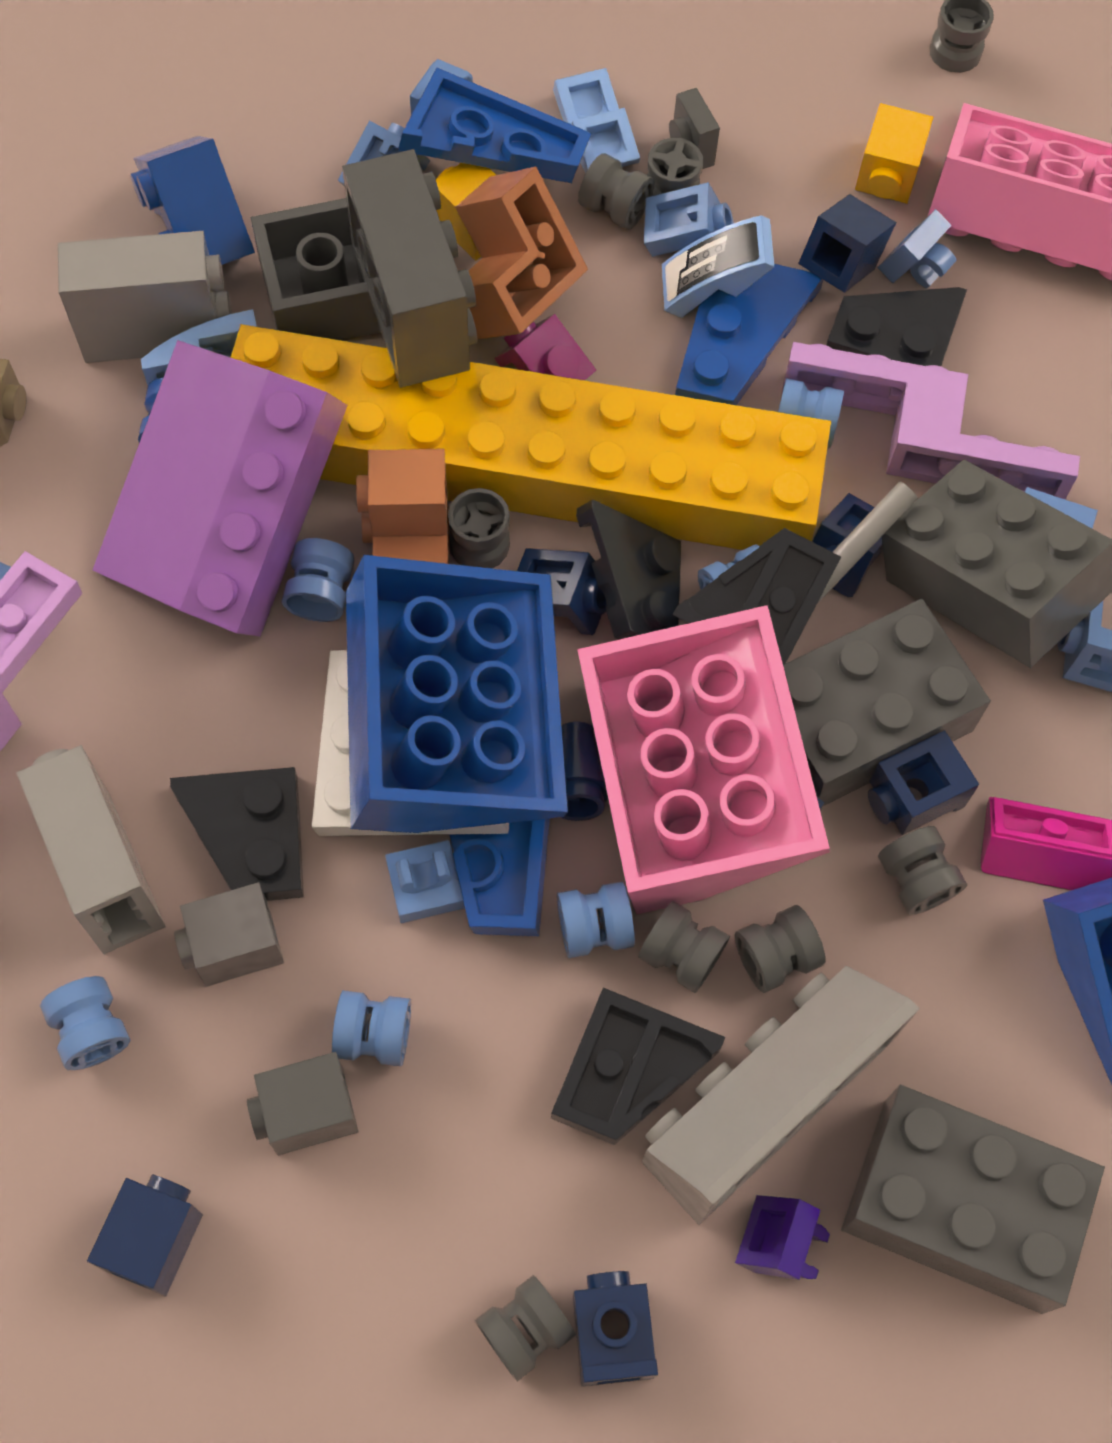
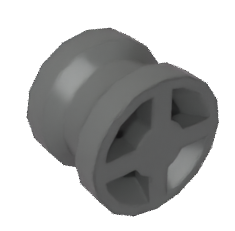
(674, 159)

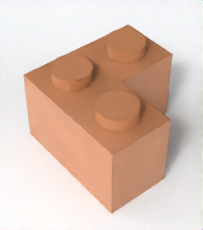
(523, 252)
(405, 504)

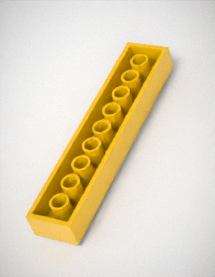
(561, 441)

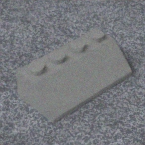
(775, 1089)

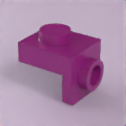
(546, 350)

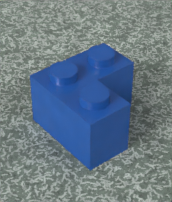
(193, 194)

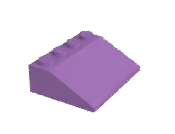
(219, 488)

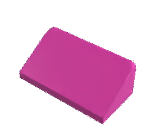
(1045, 845)

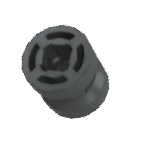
(961, 34)
(615, 191)
(479, 515)
(922, 870)
(679, 944)
(780, 948)
(539, 1318)

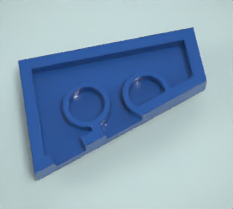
(491, 131)
(740, 332)
(503, 878)

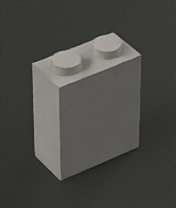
(138, 291)
(90, 849)

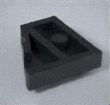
(898, 325)
(635, 571)
(781, 573)
(248, 826)
(629, 1066)

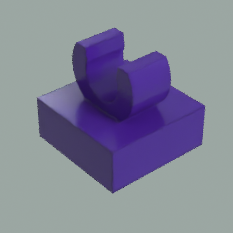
(780, 1237)

